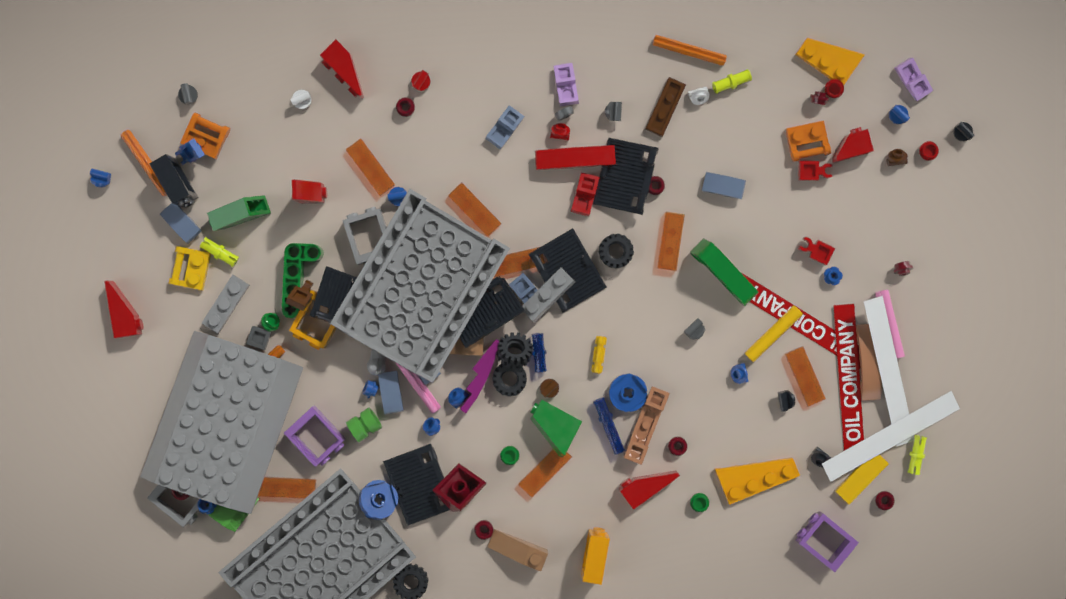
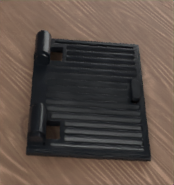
(626, 178)
(567, 253)
(331, 293)
(491, 312)
(415, 483)

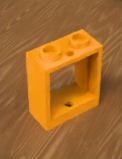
(300, 335)
(595, 556)

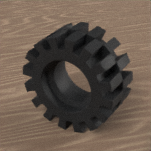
(616, 239)
(514, 359)
(509, 390)
(414, 593)

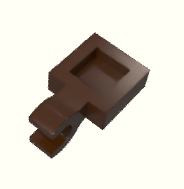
(301, 296)

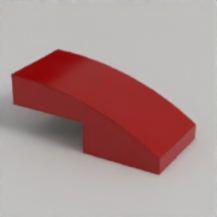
(585, 194)

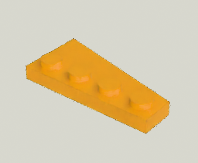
(749, 479)

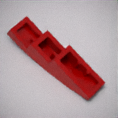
(575, 157)

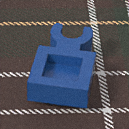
(190, 152)

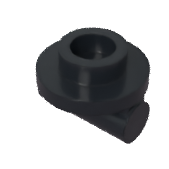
(963, 131)
(786, 400)
(819, 457)

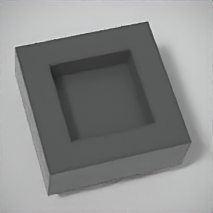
(259, 337)

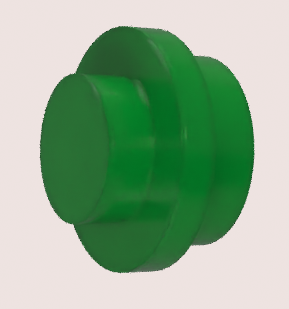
(270, 321)
(509, 455)
(699, 502)

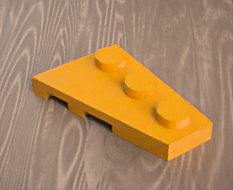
(829, 59)

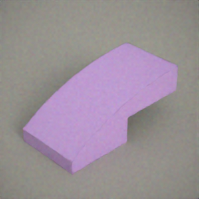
(913, 80)
(566, 84)

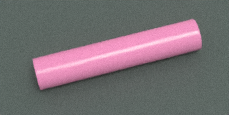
(892, 322)

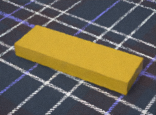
(861, 478)

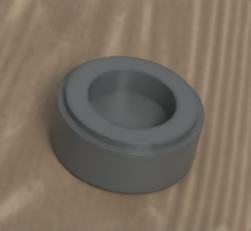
(564, 113)

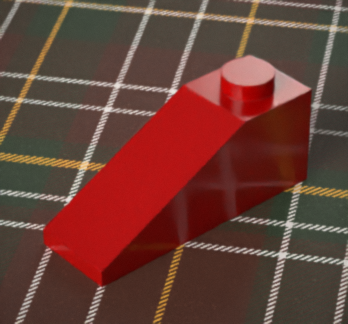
(308, 192)
(123, 316)
(643, 487)

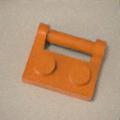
(807, 134)
(210, 145)

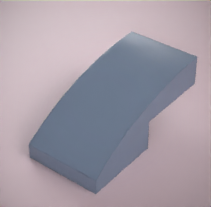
(504, 127)
(724, 185)
(180, 222)
(523, 287)
(390, 392)

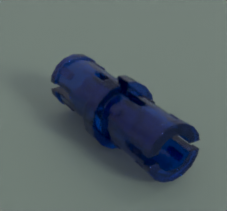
(539, 352)

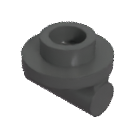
(187, 94)
(613, 111)
(695, 330)

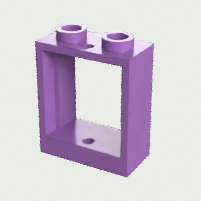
(305, 418)
(842, 551)

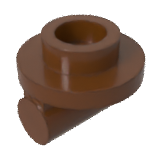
(897, 157)
(549, 388)

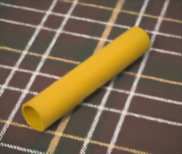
(773, 333)

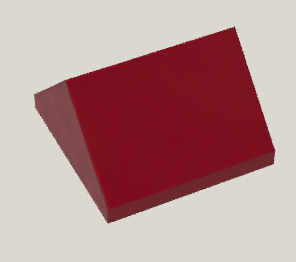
(459, 488)

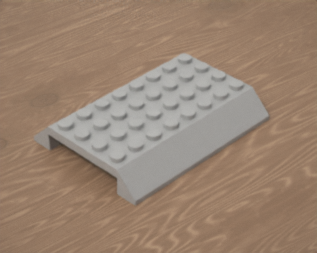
(419, 286)
(222, 422)
(321, 550)

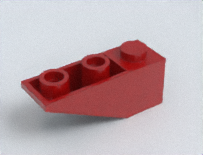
(341, 61)

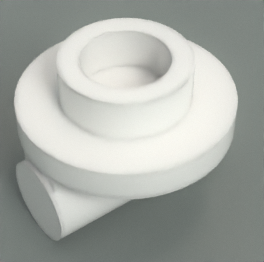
(699, 96)
(301, 99)

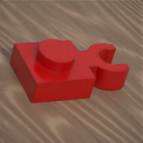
(810, 171)
(819, 251)

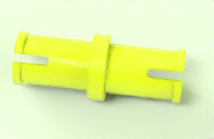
(731, 81)
(219, 252)
(917, 454)

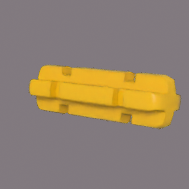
(599, 354)

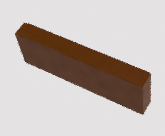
(665, 107)

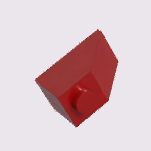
(854, 145)

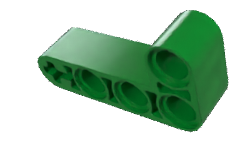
(722, 268)
(297, 280)

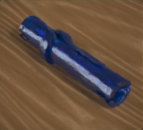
(607, 422)

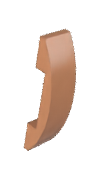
(870, 376)
(646, 425)

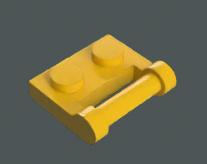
(196, 268)

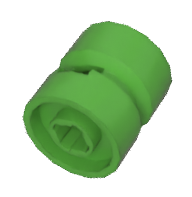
(364, 424)

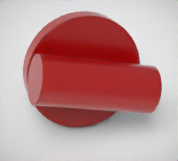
(421, 81)
(560, 131)

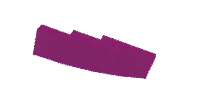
(482, 369)

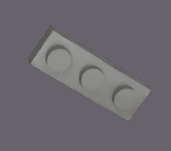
(548, 295)
(225, 304)

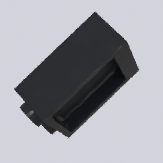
(174, 181)

